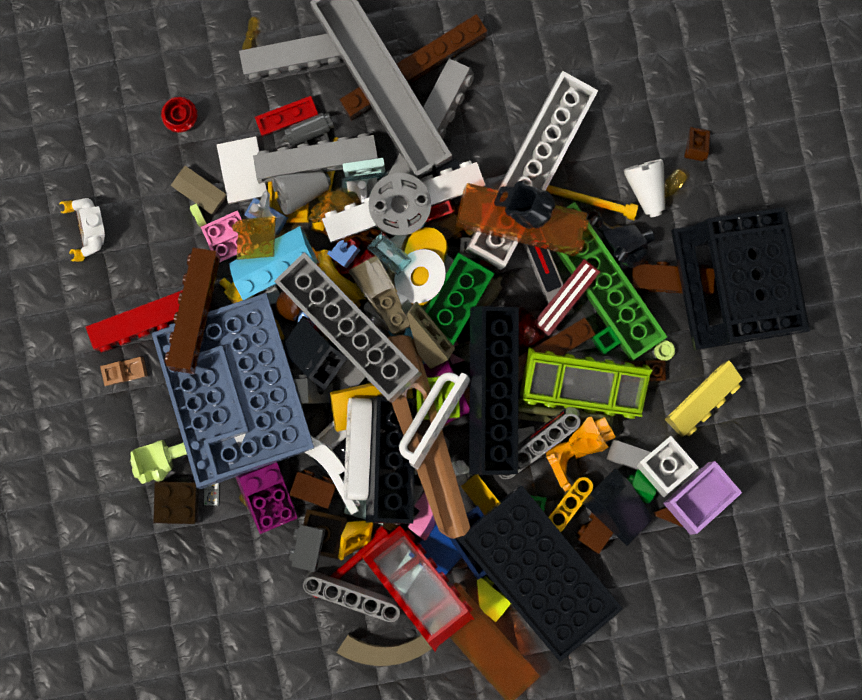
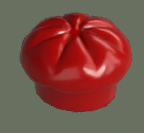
(179, 114)

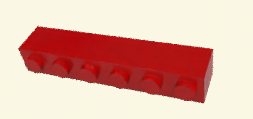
(133, 323)

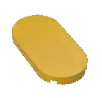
(428, 239)

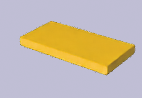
(340, 399)

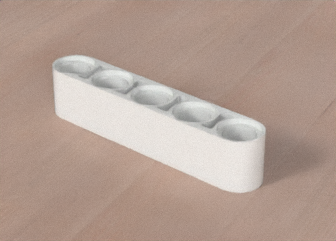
(357, 448)

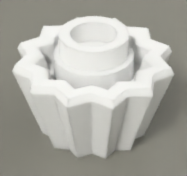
(461, 472)

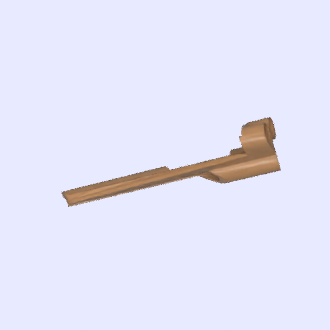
(436, 469)

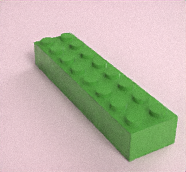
(615, 297)

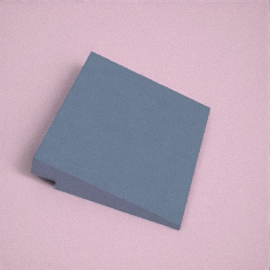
(236, 390)

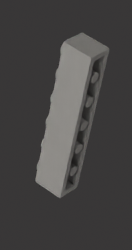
(288, 56)
(323, 157)

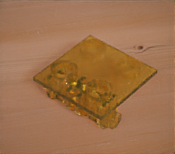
(255, 237)

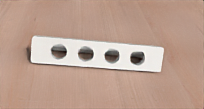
(416, 458)

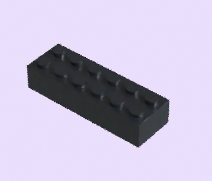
(390, 474)

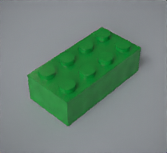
(461, 290)

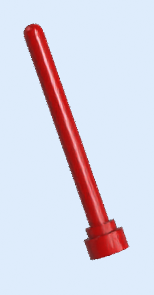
(381, 534)

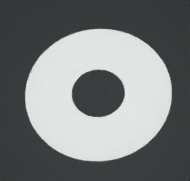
(436, 279)

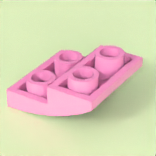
(221, 235)

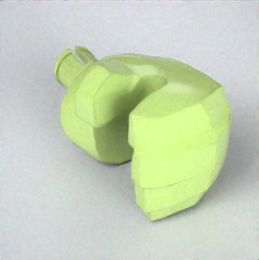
(154, 460)

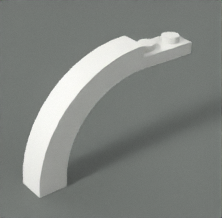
(332, 465)

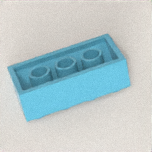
(259, 274)

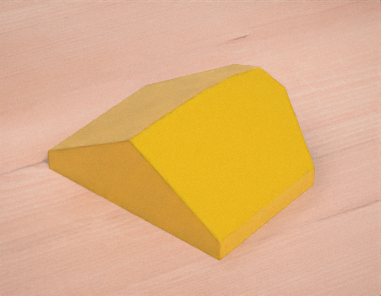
(354, 537)

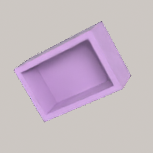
(702, 498)

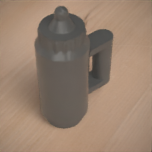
(308, 129)

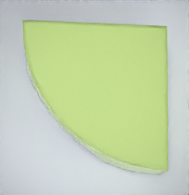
(198, 215)

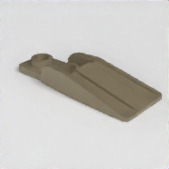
(380, 293)

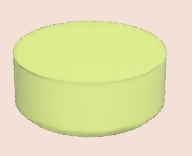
(664, 350)

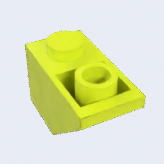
(489, 600)

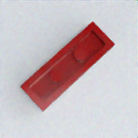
(286, 116)

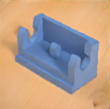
(342, 254)

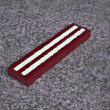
(567, 297)

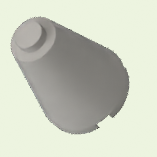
(299, 189)

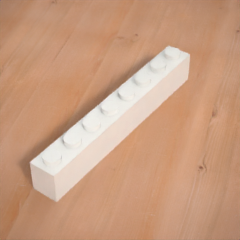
(441, 188)

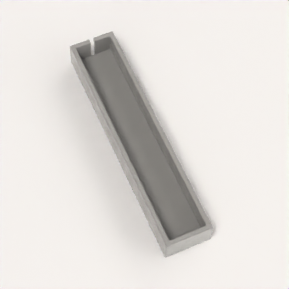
(383, 84)

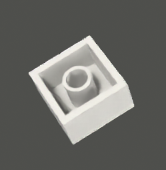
(667, 466)

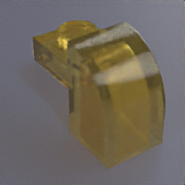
(330, 201)

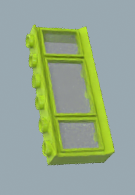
(584, 384)

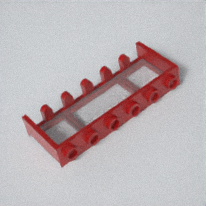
(418, 586)

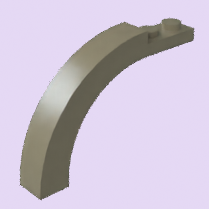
(384, 655)

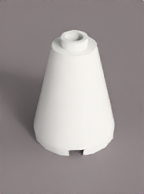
(648, 186)

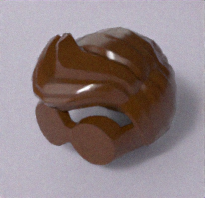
(287, 307)

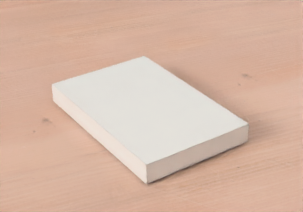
(239, 170)

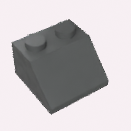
(307, 548)

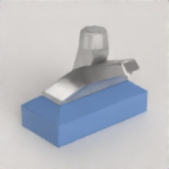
(261, 209)

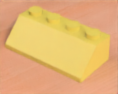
(704, 399)

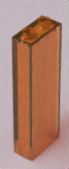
(559, 234)
(492, 652)

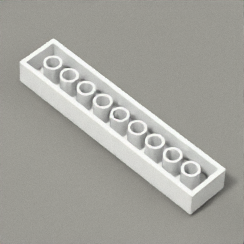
(540, 154)

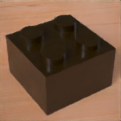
(176, 503)
(334, 528)

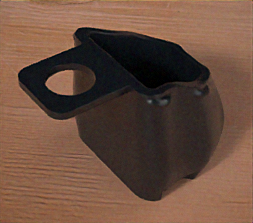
(527, 204)

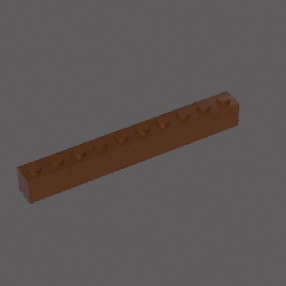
(559, 344)

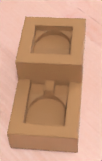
(124, 371)

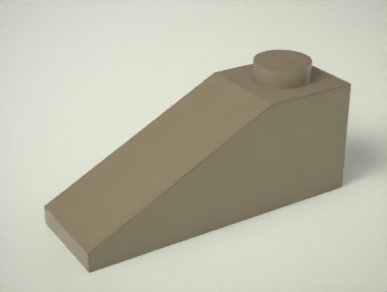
(428, 338)

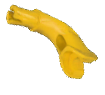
(346, 286)

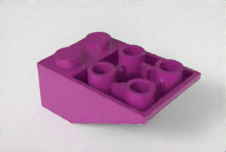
(267, 497)

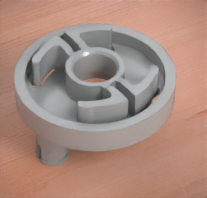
(381, 205)

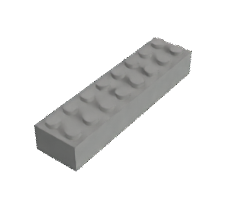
(348, 327)

